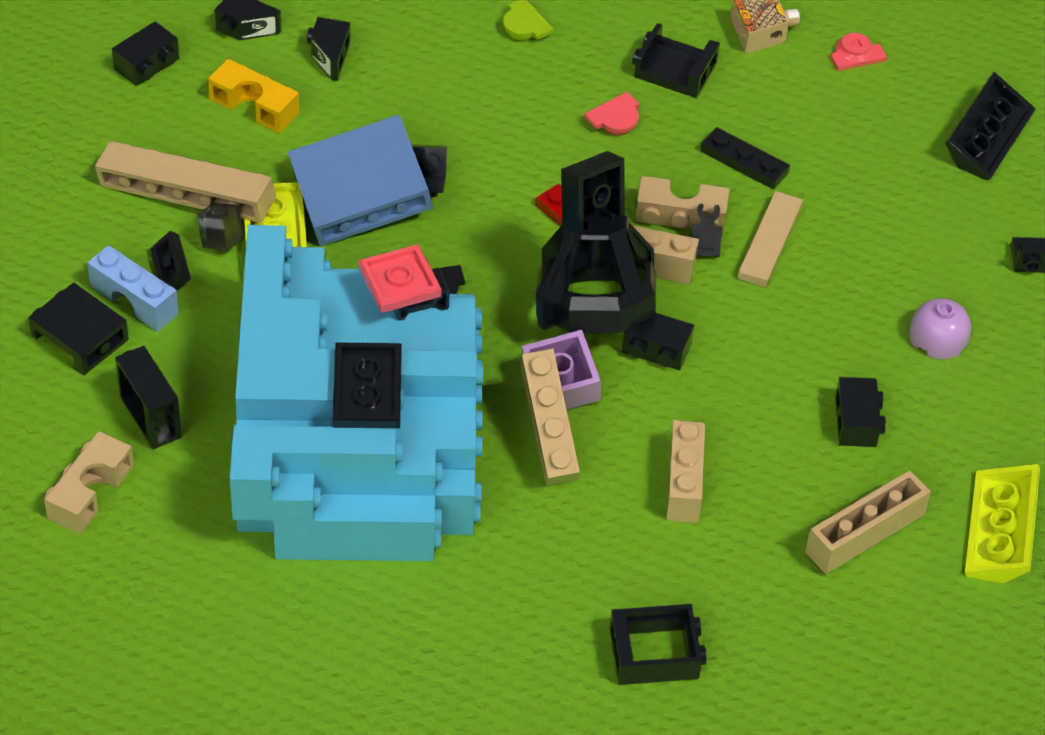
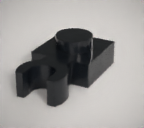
(707, 233)

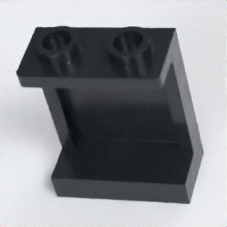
(674, 63)
(80, 327)

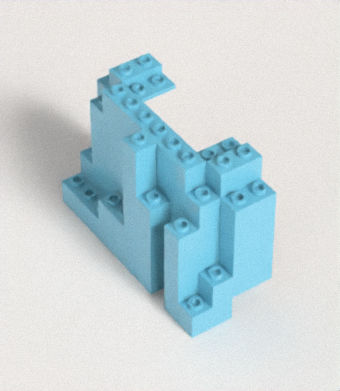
(349, 488)

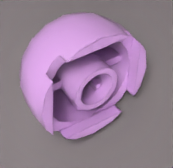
(940, 328)

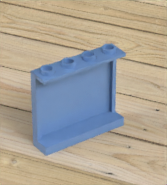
(360, 180)

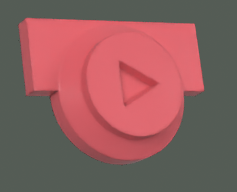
(856, 51)
(616, 115)

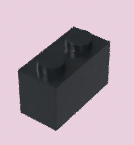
(145, 53)
(659, 341)
(859, 412)

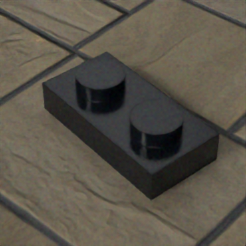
(171, 261)

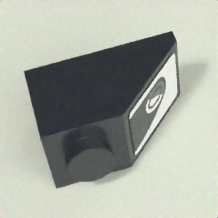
(247, 19)
(330, 44)

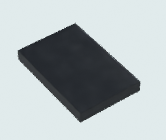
(367, 385)

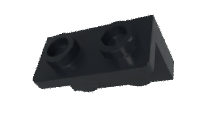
(1028, 254)

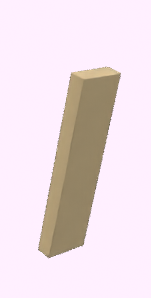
(770, 239)

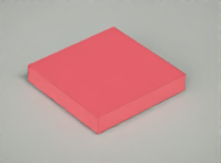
(399, 278)

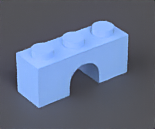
(151, 298)

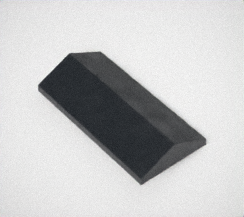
(989, 128)

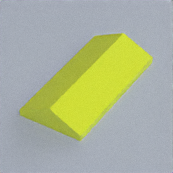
(1002, 523)

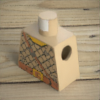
(761, 23)

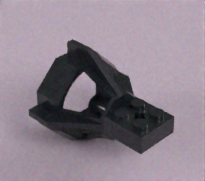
(595, 245)

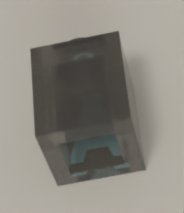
(220, 226)

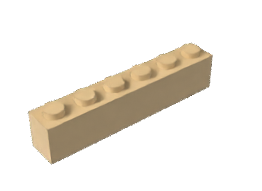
(184, 180)

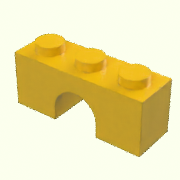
(274, 102)

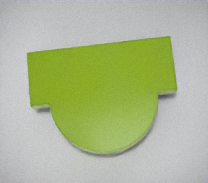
(525, 22)

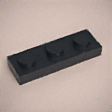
(745, 158)

